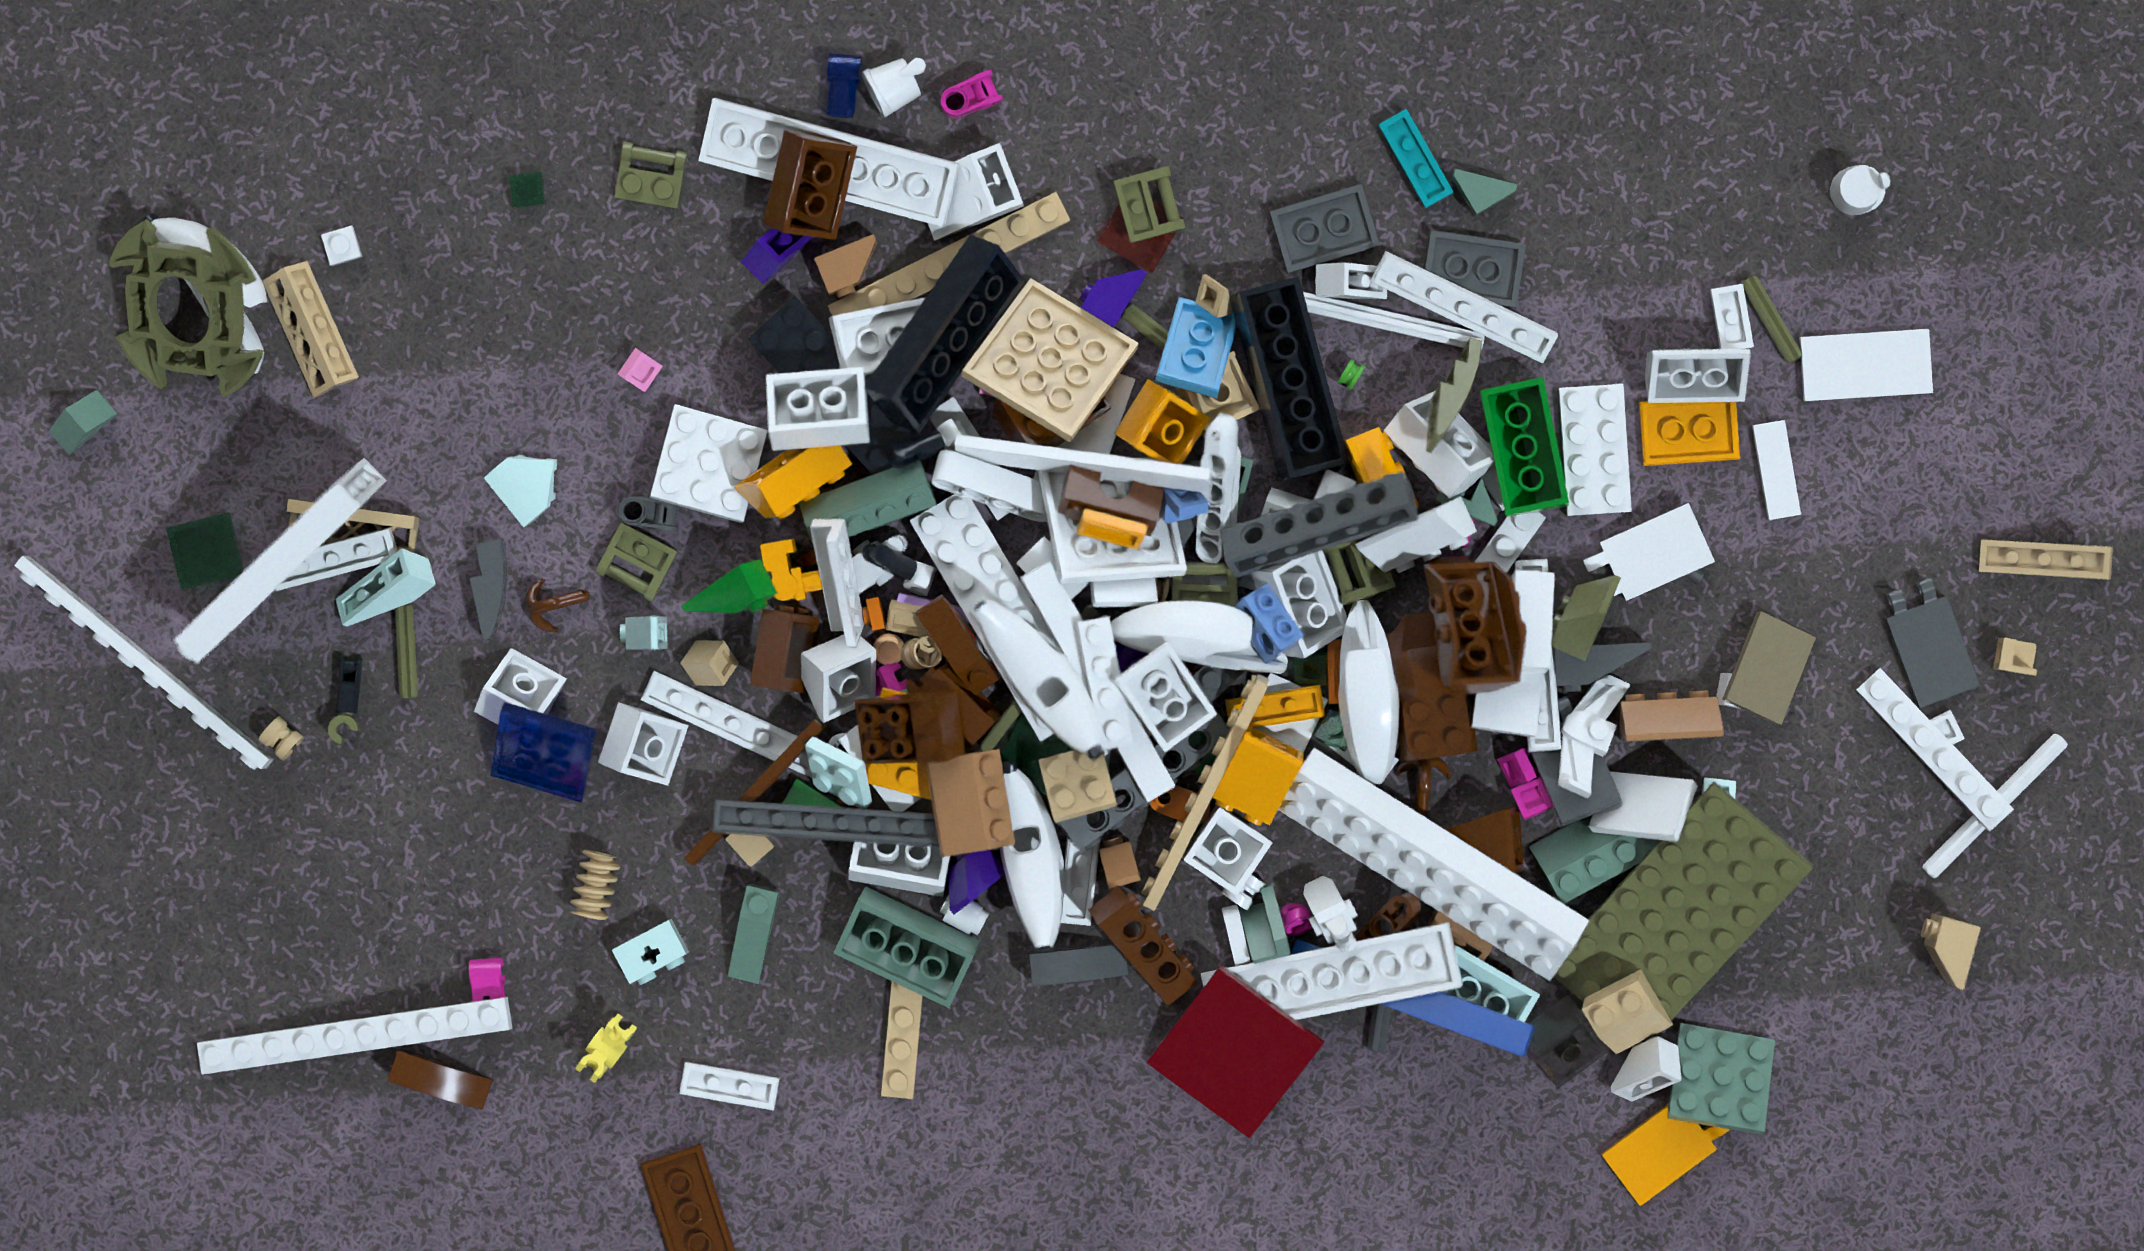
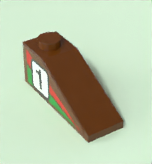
(959, 644)

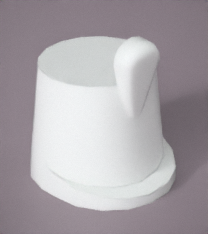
(893, 84)
(1858, 189)

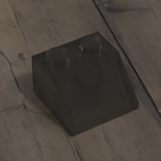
(1564, 1041)

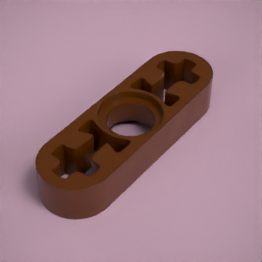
(1388, 913)

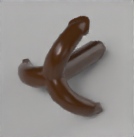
(537, 607)
(1424, 778)

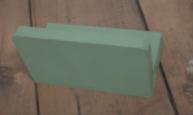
(1265, 929)

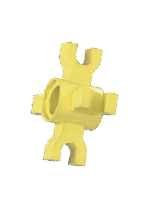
(606, 1048)

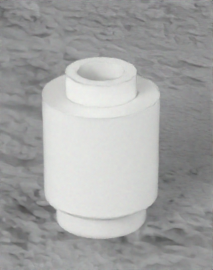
(968, 919)

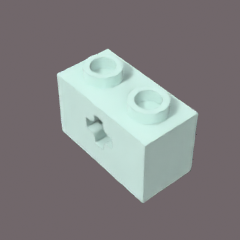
(631, 953)

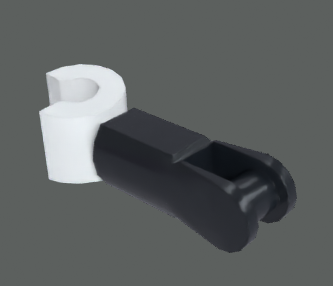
(926, 445)
(917, 575)

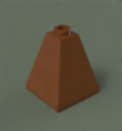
(1496, 837)

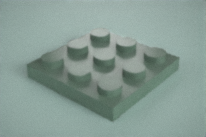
(1722, 1079)

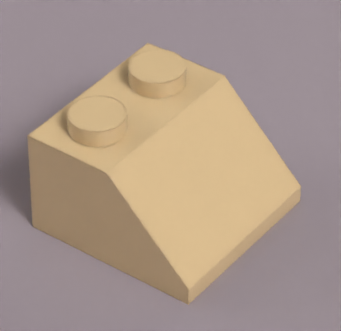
(1950, 947)
(1626, 1012)

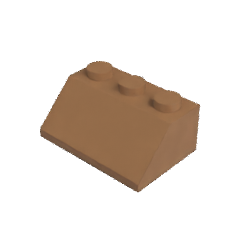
(1669, 716)
(970, 803)

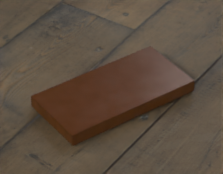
(687, 1201)

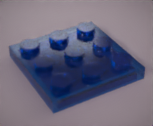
(543, 752)

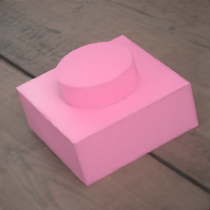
(640, 370)

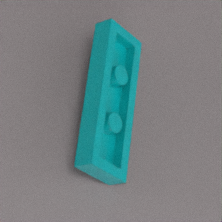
(1415, 158)

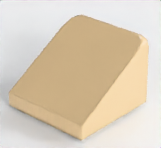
(1213, 297)

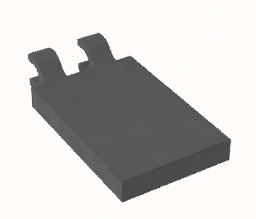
(1930, 646)
(1567, 804)

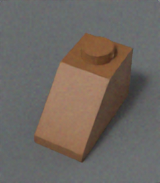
(846, 266)
(1119, 862)

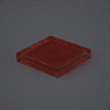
(1143, 253)

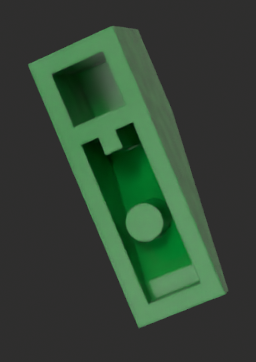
(737, 591)

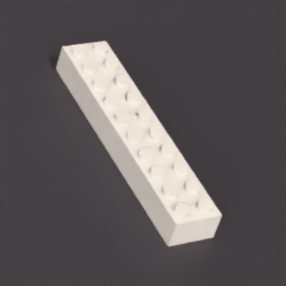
(1433, 864)

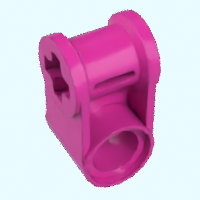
(972, 95)
(486, 978)

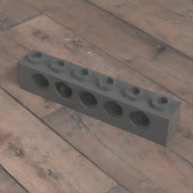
(1298, 532)
(1187, 758)

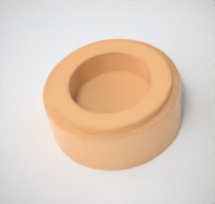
(888, 649)

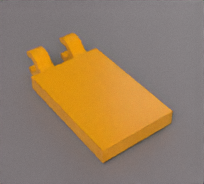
(1659, 1153)

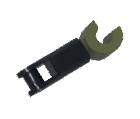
(346, 700)

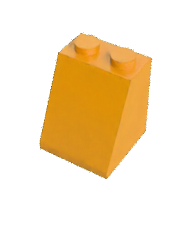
(1162, 424)
(1258, 776)

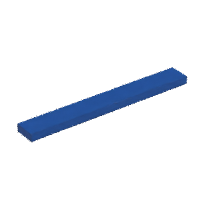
(1459, 1016)

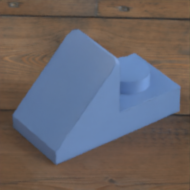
(1182, 504)

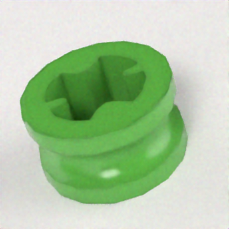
(1351, 374)

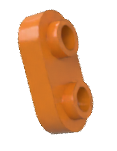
(1175, 806)

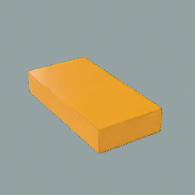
(1111, 529)

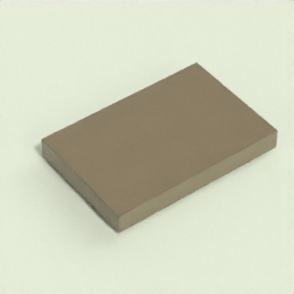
(1769, 668)

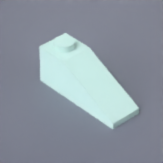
(387, 587)
(644, 633)

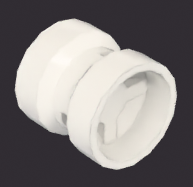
(1247, 892)

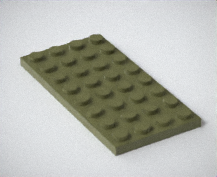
(1687, 904)

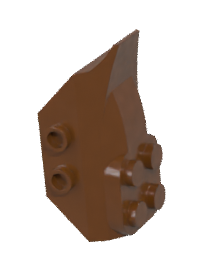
(1476, 624)
(1430, 716)

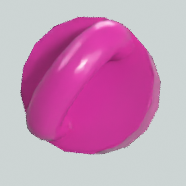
(1295, 919)

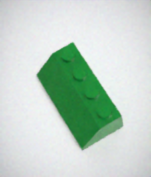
(1524, 447)

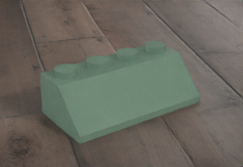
(873, 500)
(1581, 859)
(907, 947)

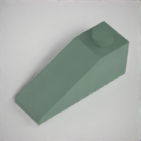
(753, 933)

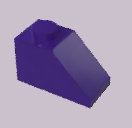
(773, 253)
(1111, 296)
(972, 877)

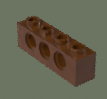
(1168, 980)

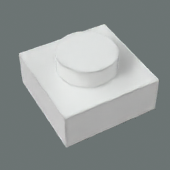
(341, 245)

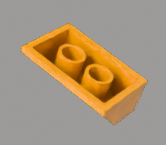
(1371, 456)
(792, 477)

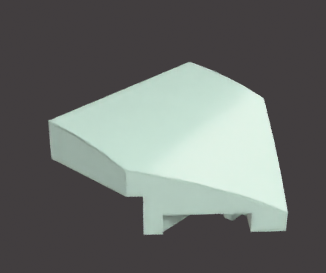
(524, 485)

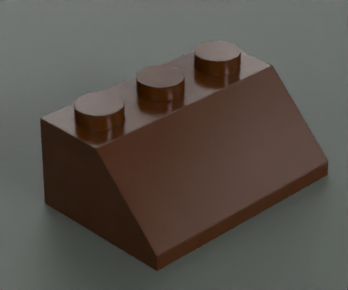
(809, 185)

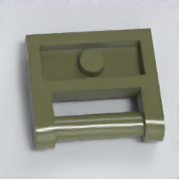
(649, 186)
(1139, 209)
(642, 552)
(1368, 575)
(1206, 593)

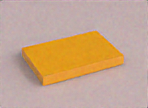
(1688, 432)

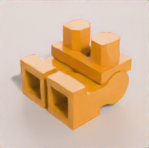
(788, 581)

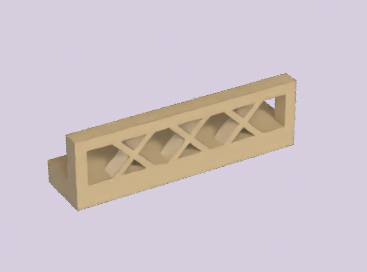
(313, 325)
(363, 516)

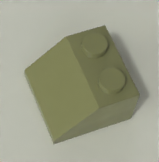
(1583, 616)

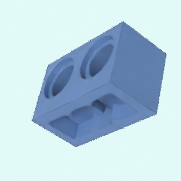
(1272, 625)

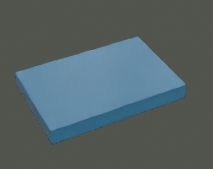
(1196, 349)

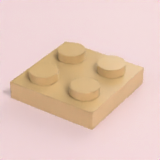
(1076, 785)

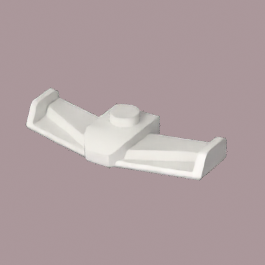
(1588, 733)

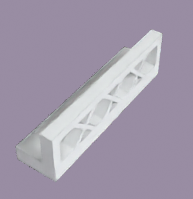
(838, 578)

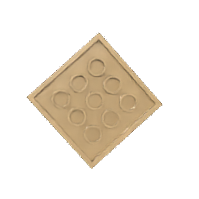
(1050, 360)

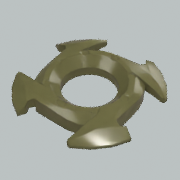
(219, 279)

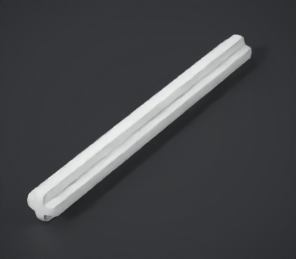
(1390, 321)
(2009, 791)

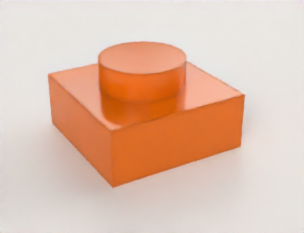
(874, 614)

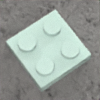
(838, 773)

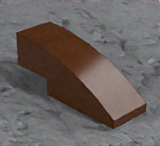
(439, 1079)

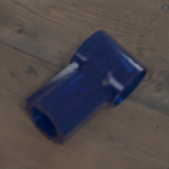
(843, 80)

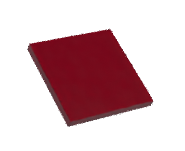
(1235, 1051)

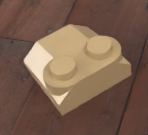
(1233, 396)

